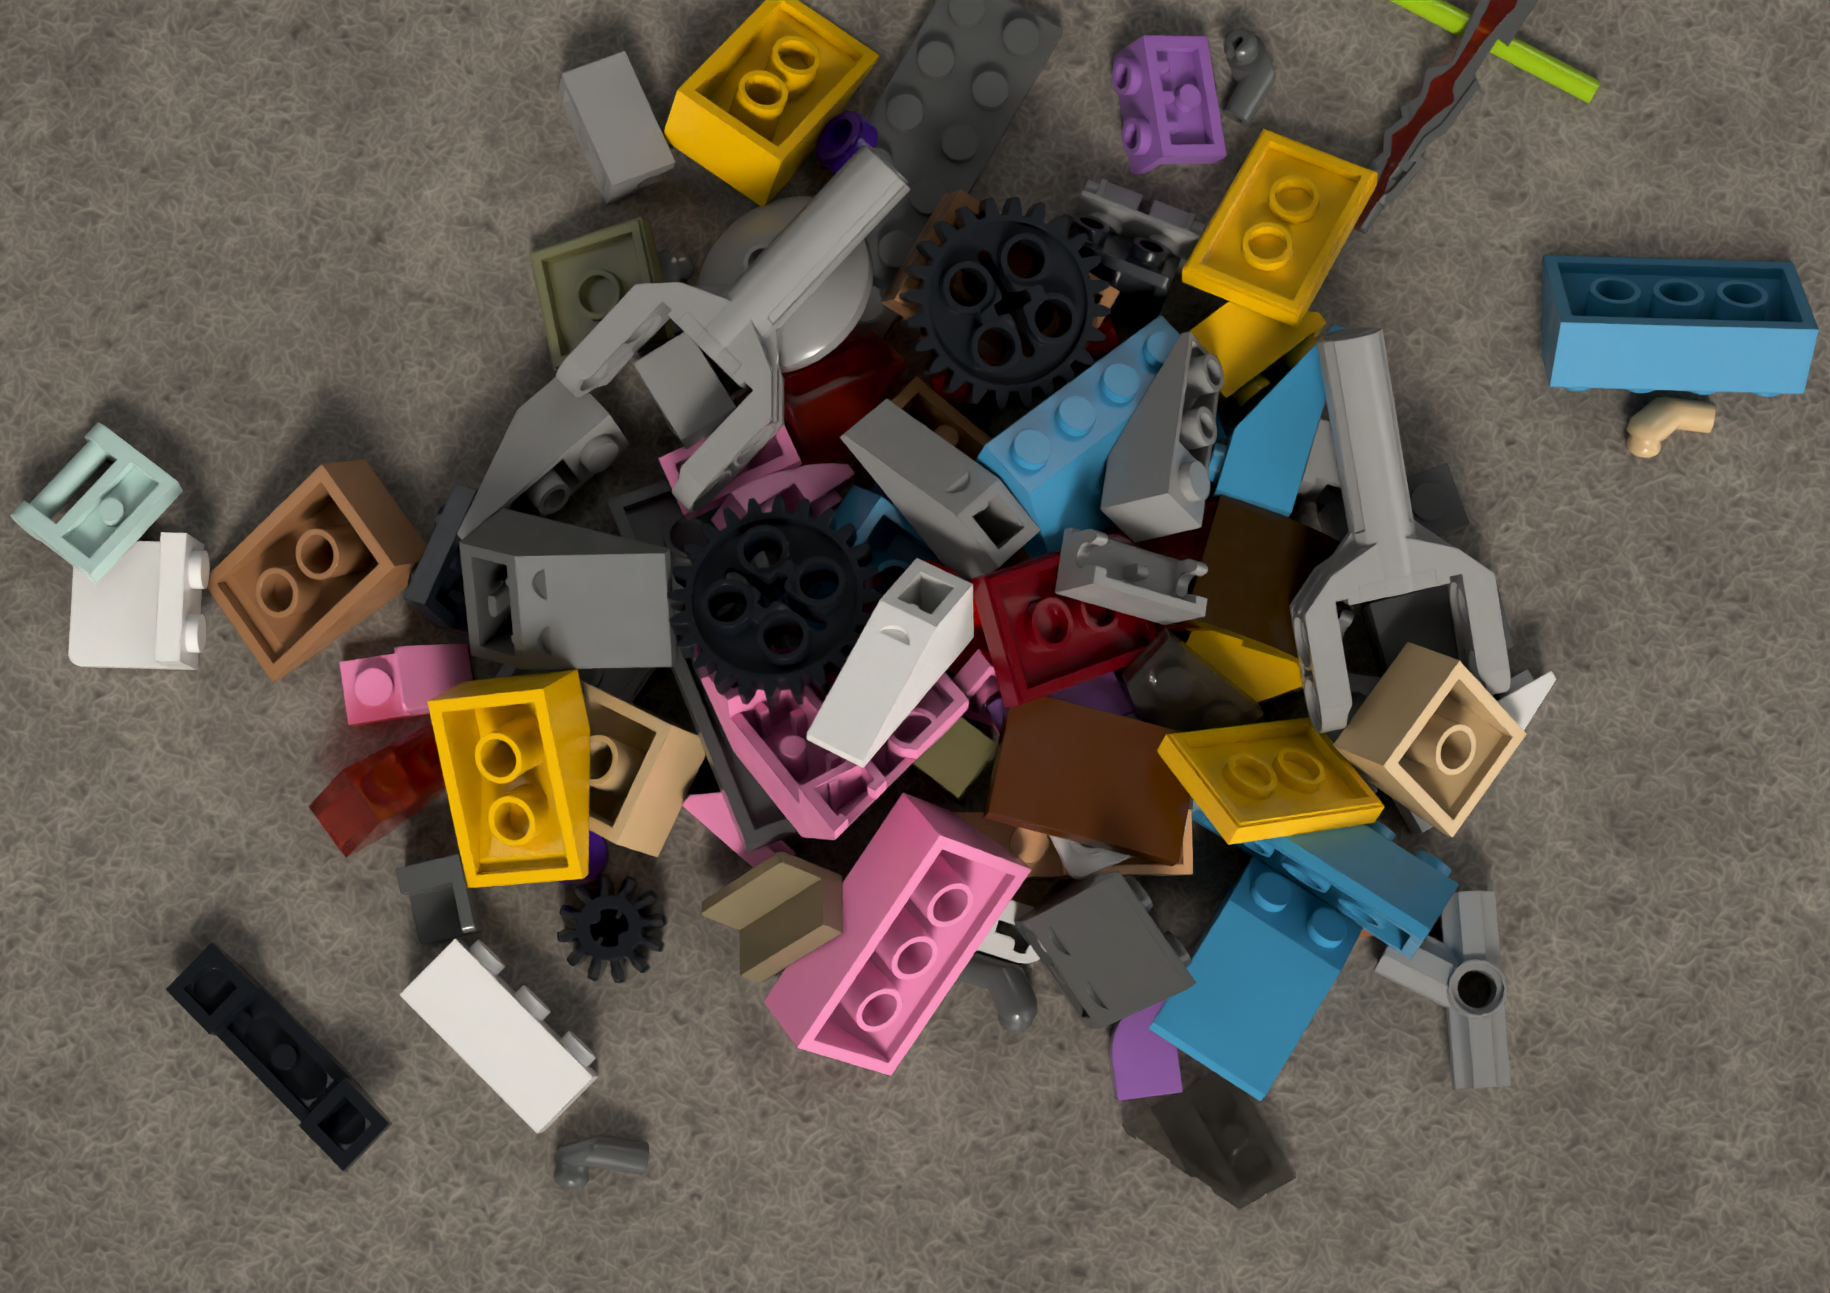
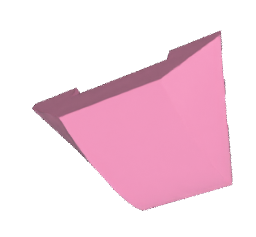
(808, 783)

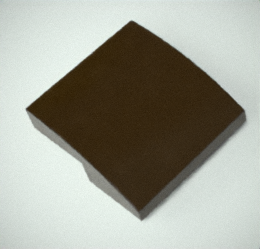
(1255, 573)

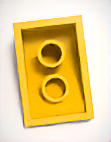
(767, 97)
(517, 776)

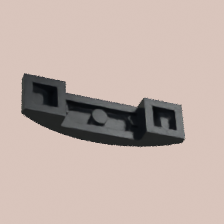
(281, 1054)

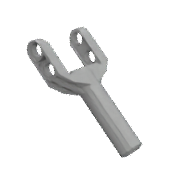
(742, 319)
(1384, 545)

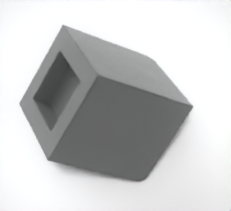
(440, 899)

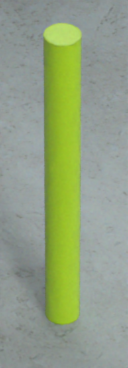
(1517, 53)

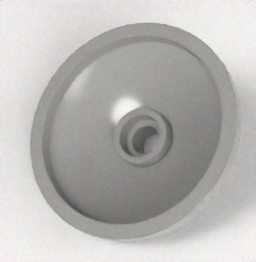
(830, 310)

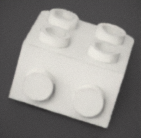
(143, 608)

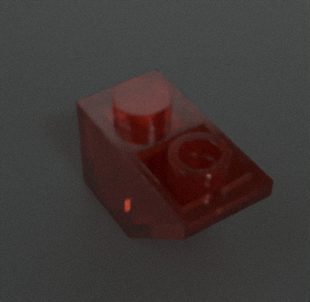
(381, 791)

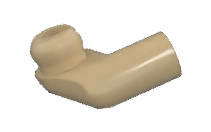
(1662, 418)

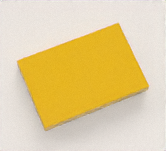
(1279, 228)
(1269, 780)

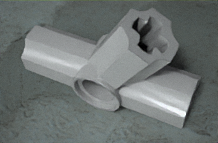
(1467, 945)

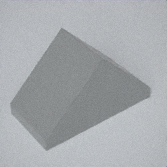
(685, 389)

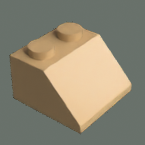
(1430, 737)
(637, 771)

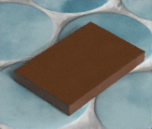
(1088, 780)

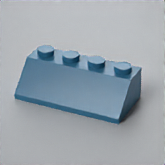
(1675, 325)
(1061, 448)
(1361, 877)

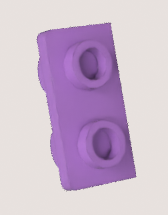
(1168, 102)

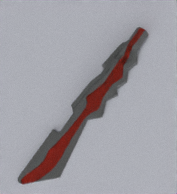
(1442, 98)

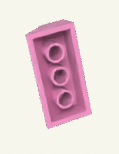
(909, 929)

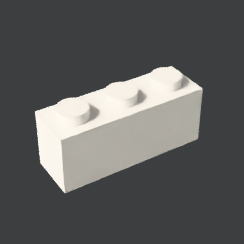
(501, 1032)

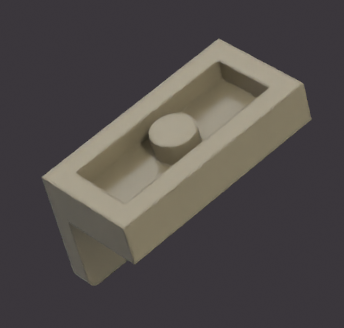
(781, 912)

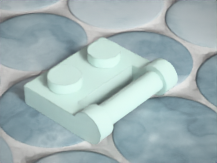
(109, 513)

